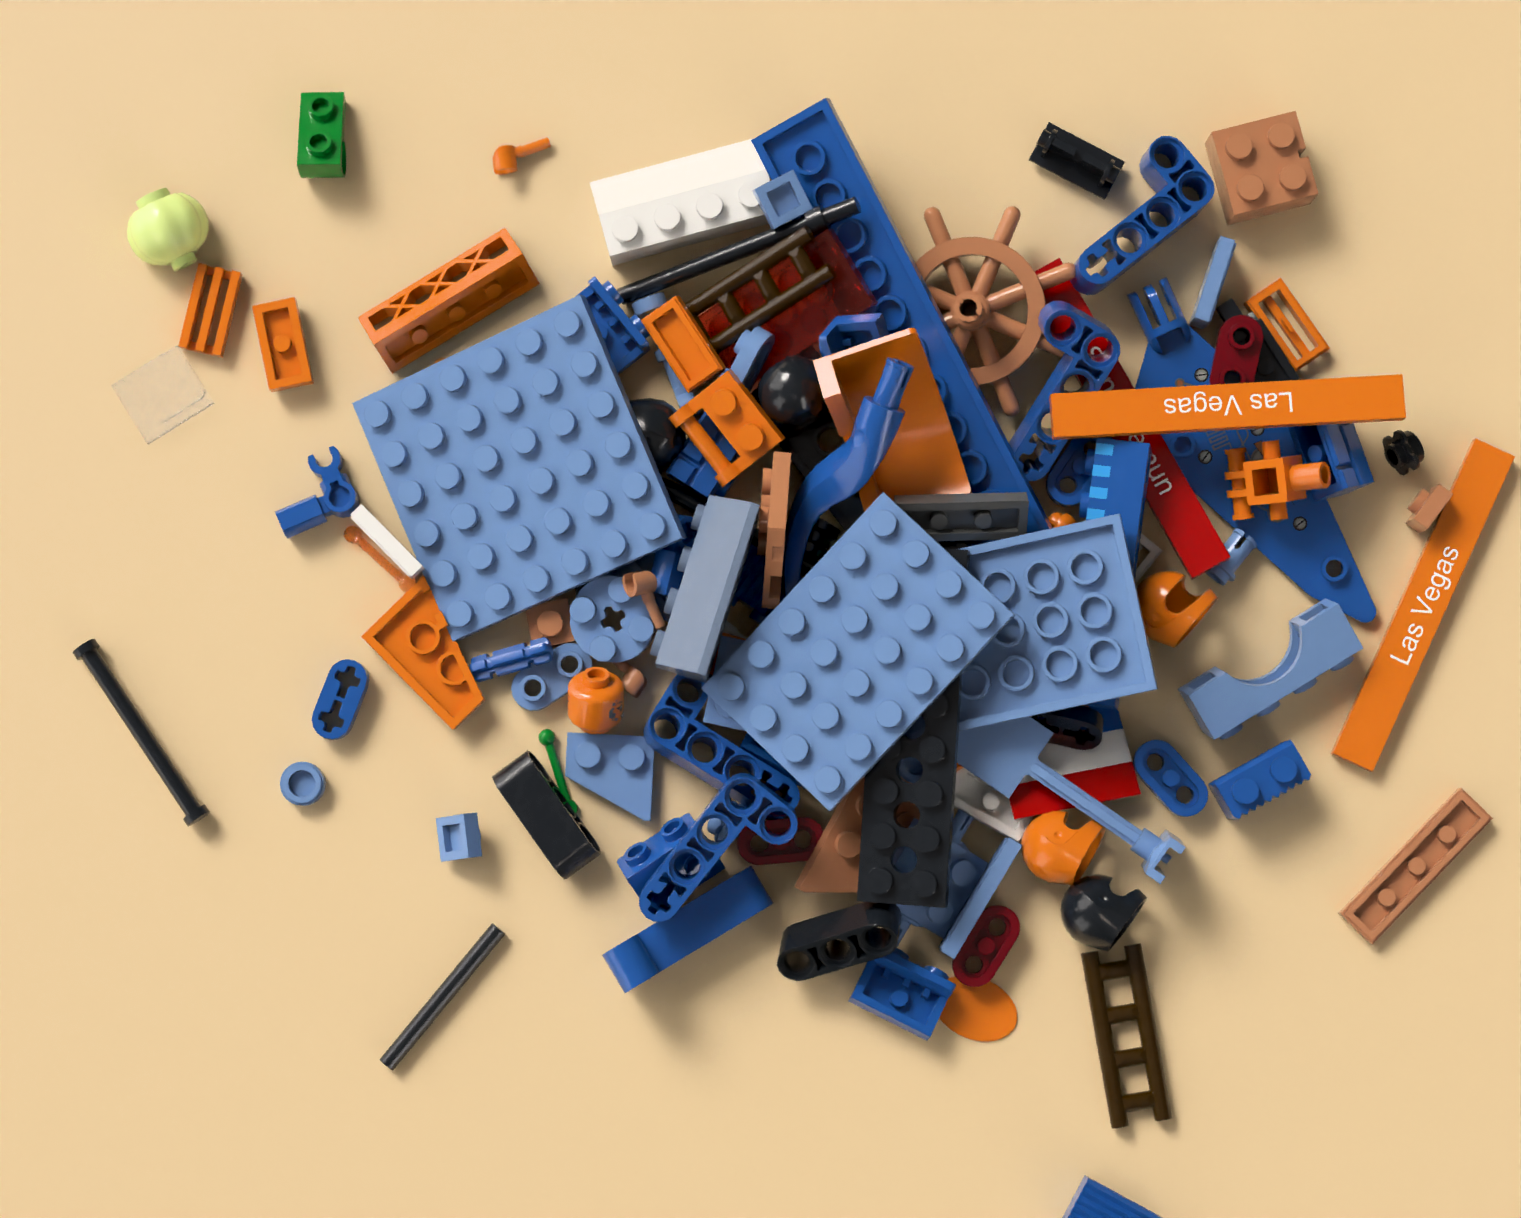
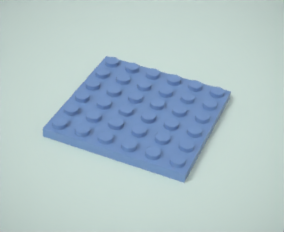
(519, 468)

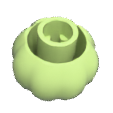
(168, 229)

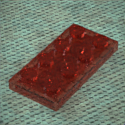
(804, 322)

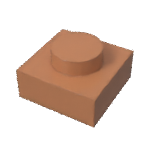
(1427, 506)
(551, 621)

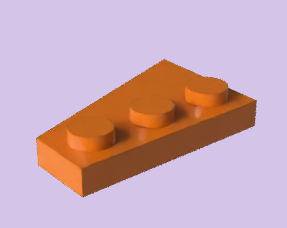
(420, 650)

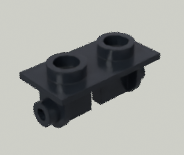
(1076, 160)

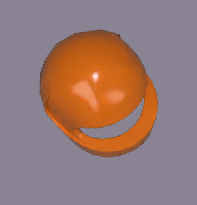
(1169, 608)
(1057, 851)

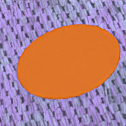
(979, 1012)

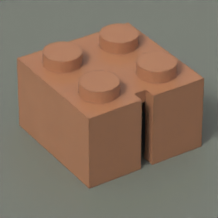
(1261, 168)

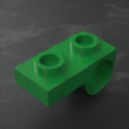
(322, 135)

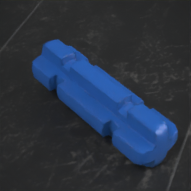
(511, 659)

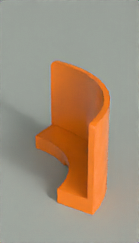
(924, 451)

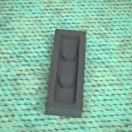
(968, 515)

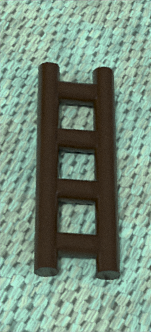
(757, 270)
(1111, 1059)

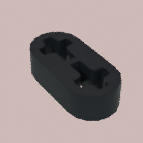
(1067, 726)

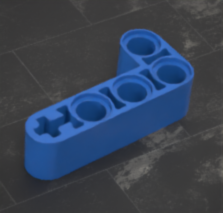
(1138, 226)
(1073, 362)
(725, 753)
(710, 851)
(688, 929)

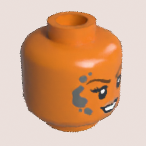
(595, 700)

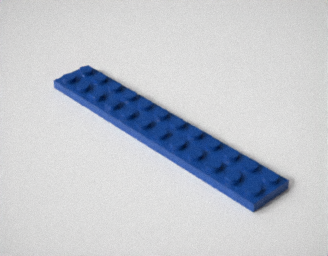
(831, 172)

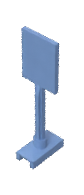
(1010, 750)

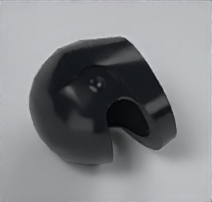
(791, 393)
(660, 434)
(1096, 914)

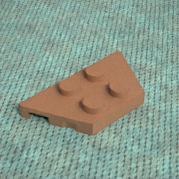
(773, 526)
(836, 856)

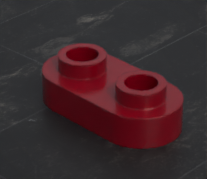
(1235, 357)
(782, 853)
(986, 946)

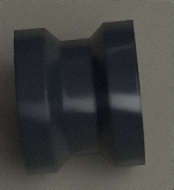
(820, 538)

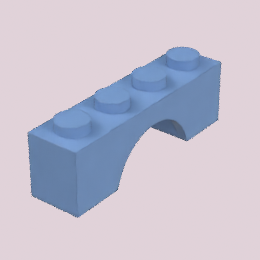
(1317, 642)

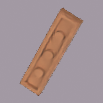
(1415, 865)

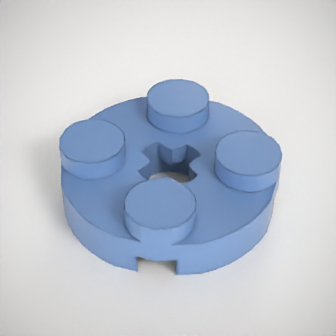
(604, 642)

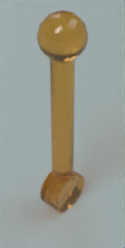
(354, 535)

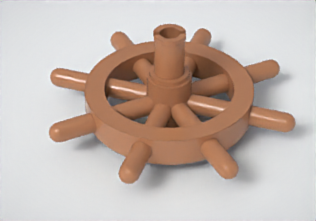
(974, 310)

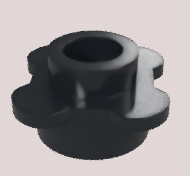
(1403, 451)

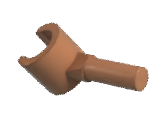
(644, 584)
(633, 679)

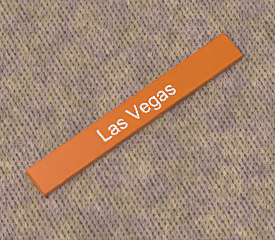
(1227, 407)
(1422, 605)

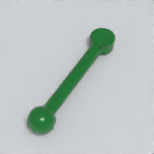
(547, 738)

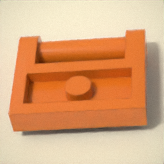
(737, 418)

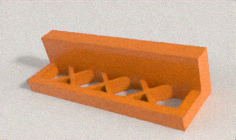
(451, 304)

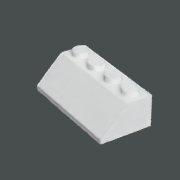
(680, 202)

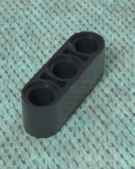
(545, 816)
(813, 948)

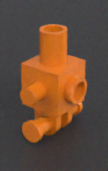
(1271, 480)

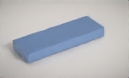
(979, 897)

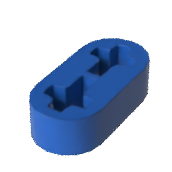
(330, 696)

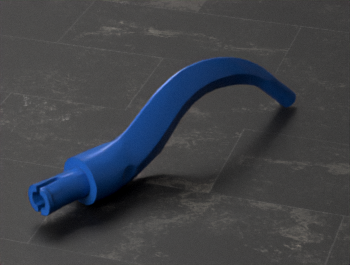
(847, 467)

